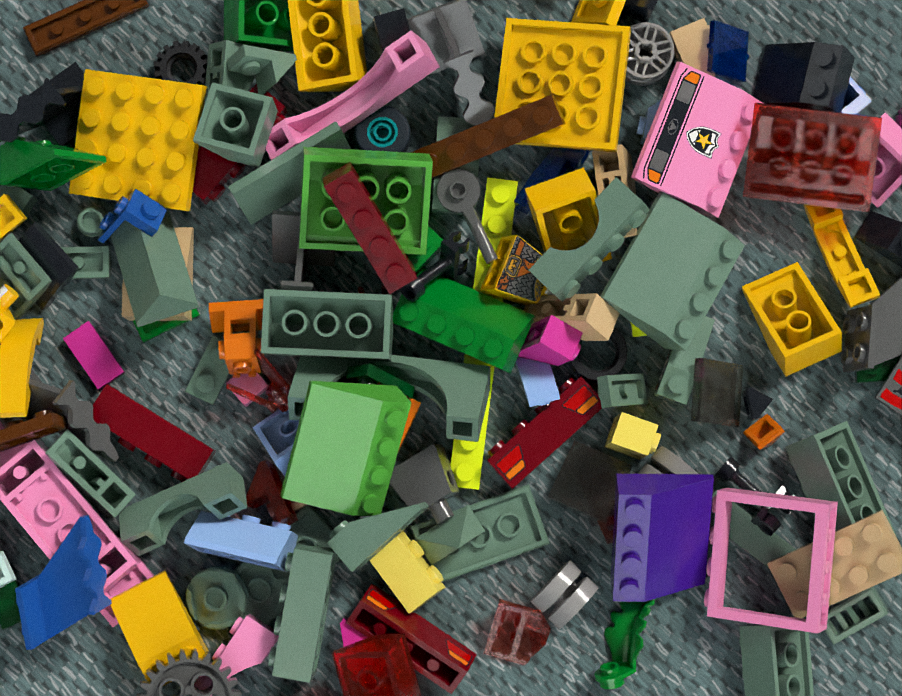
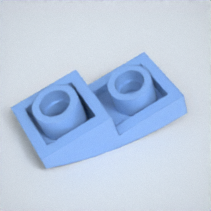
(537, 382)

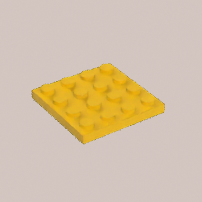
(579, 66)
(145, 135)

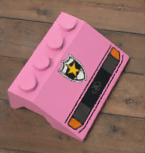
(696, 140)

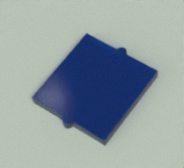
(727, 51)

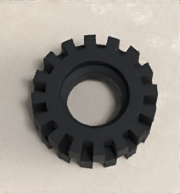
(177, 52)

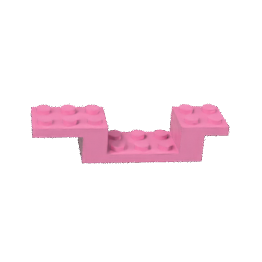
(49, 508)

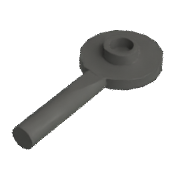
(459, 193)

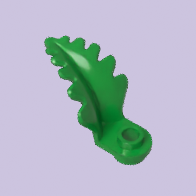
(623, 643)

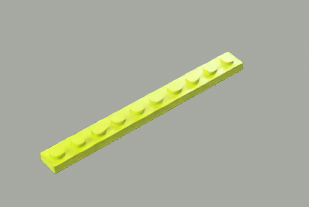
(497, 223)

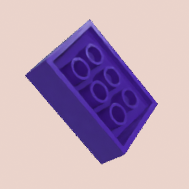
(659, 534)

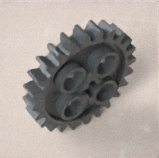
(185, 672)

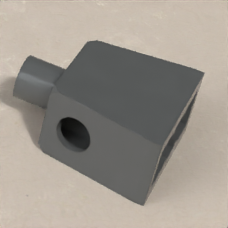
(427, 479)

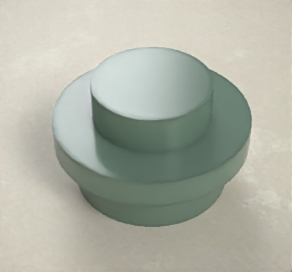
(89, 221)

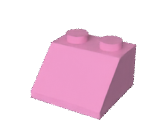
(889, 161)

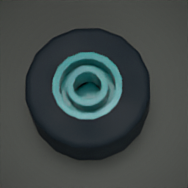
(393, 140)

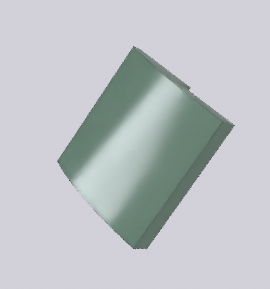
(22, 274)

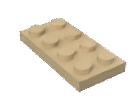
(862, 558)

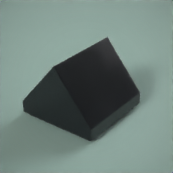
(755, 403)

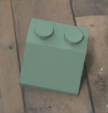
(236, 124)

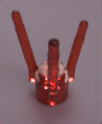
(276, 392)

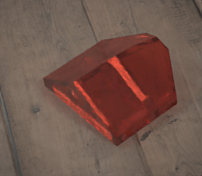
(516, 633)

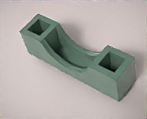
(565, 269)
(149, 521)

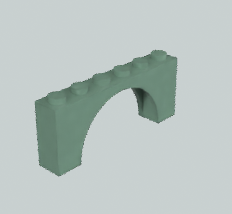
(455, 387)

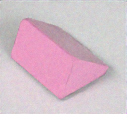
(251, 384)

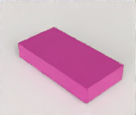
(94, 355)

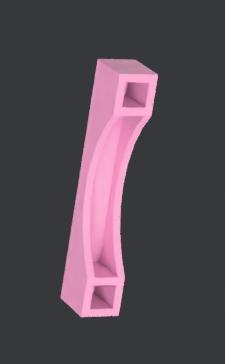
(395, 71)
(247, 648)

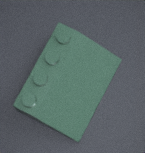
(672, 272)

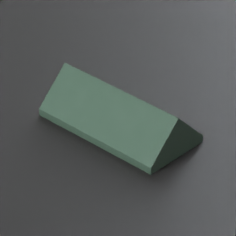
(154, 272)

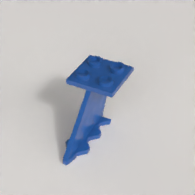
(66, 587)

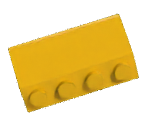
(327, 44)

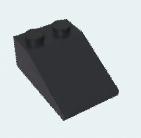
(805, 75)

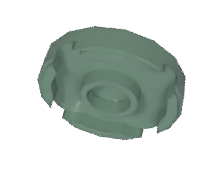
(217, 597)

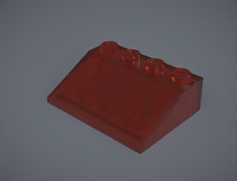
(812, 157)

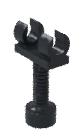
(446, 264)
(766, 522)

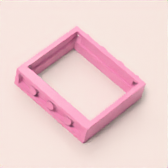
(821, 559)

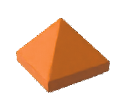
(764, 432)

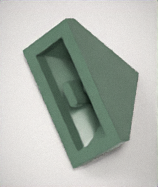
(450, 535)

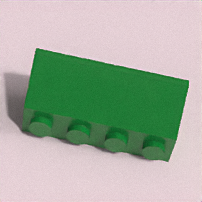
(466, 322)

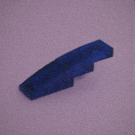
(551, 167)

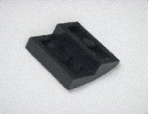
(51, 259)

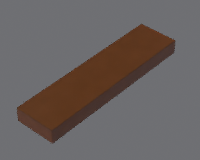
(77, 22)

